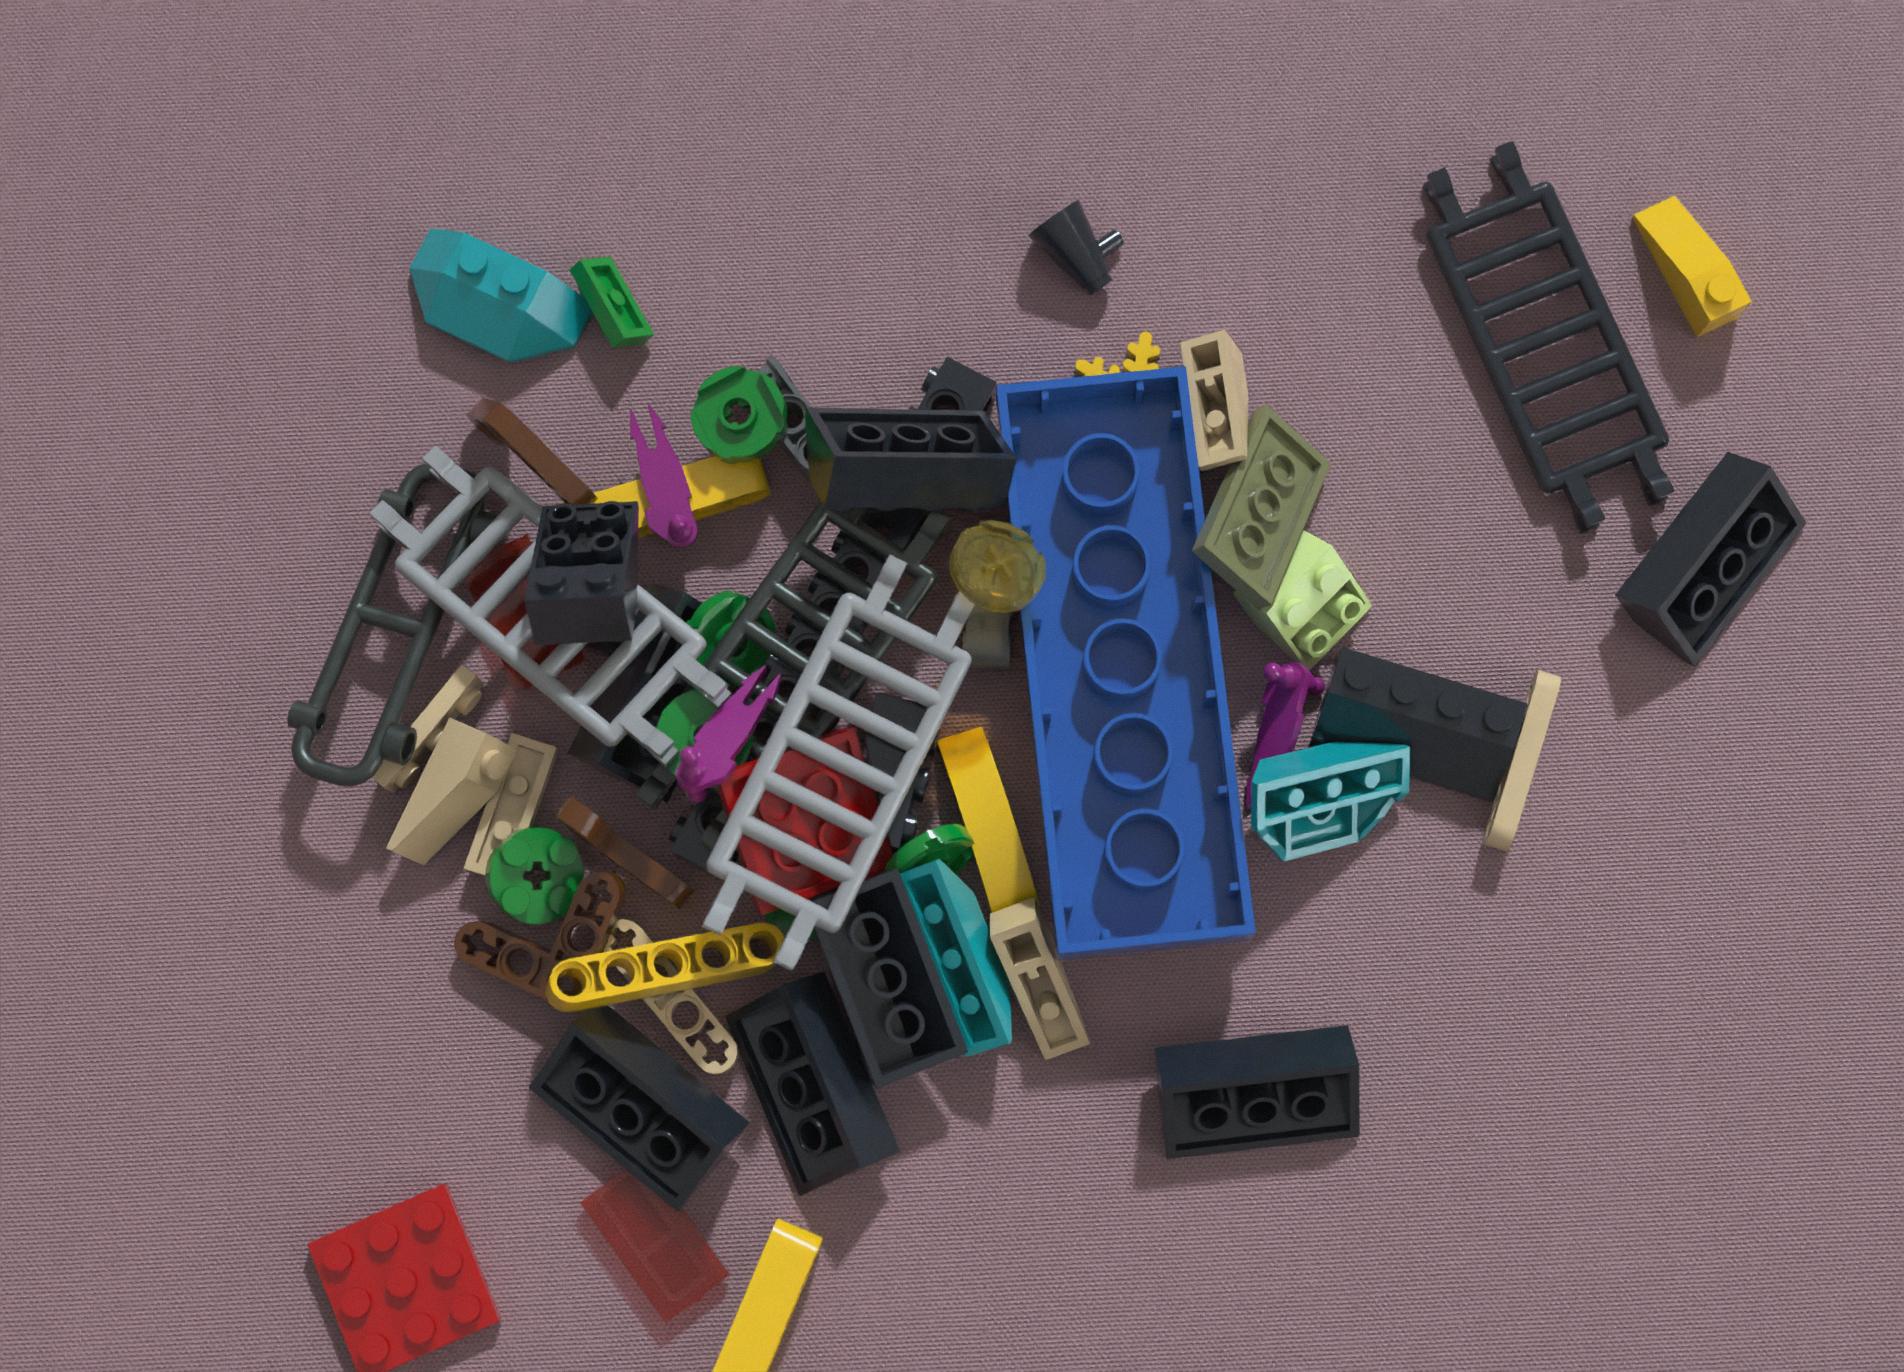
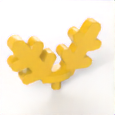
(1141, 353)

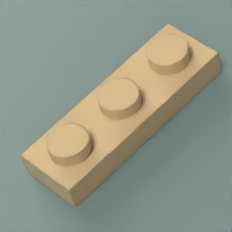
(456, 697)
(515, 801)

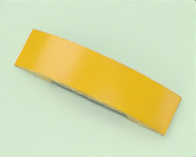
(987, 819)

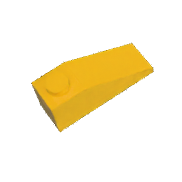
(1692, 266)

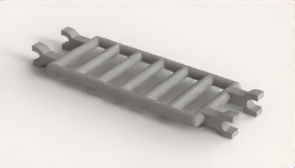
(508, 647)
(786, 734)

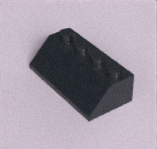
(907, 459)
(1712, 557)
(1454, 730)
(629, 759)
(889, 982)
(811, 1083)
(1258, 1091)
(638, 1104)

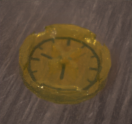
(997, 566)

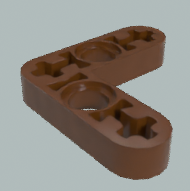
(509, 431)
(601, 837)
(543, 958)

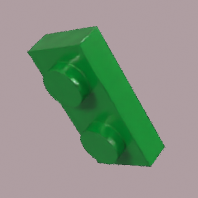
(611, 302)

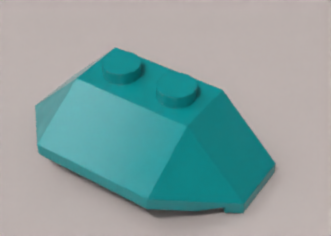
(495, 298)
(1326, 795)
(962, 955)

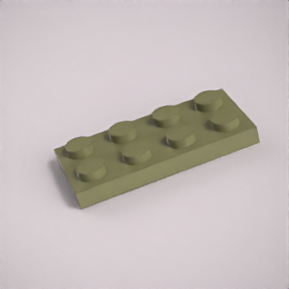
(1262, 508)

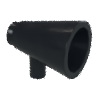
(1073, 247)

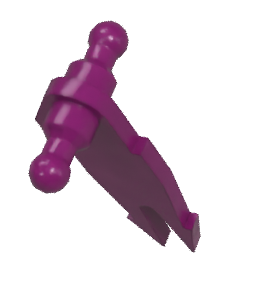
(664, 486)
(1282, 716)
(723, 738)

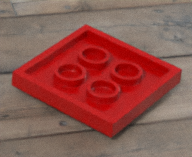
(803, 824)
(404, 1281)

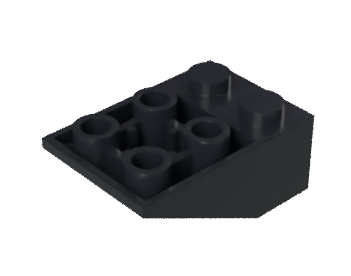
(584, 574)
(887, 758)

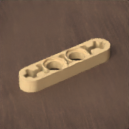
(1522, 764)
(664, 1005)

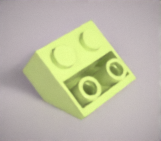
(1313, 603)

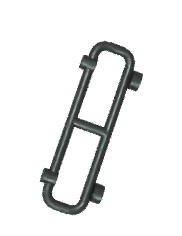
(390, 739)

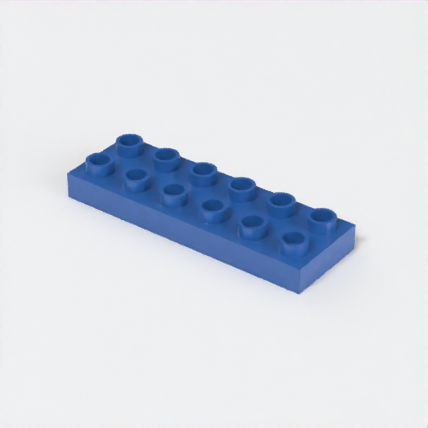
(1125, 667)

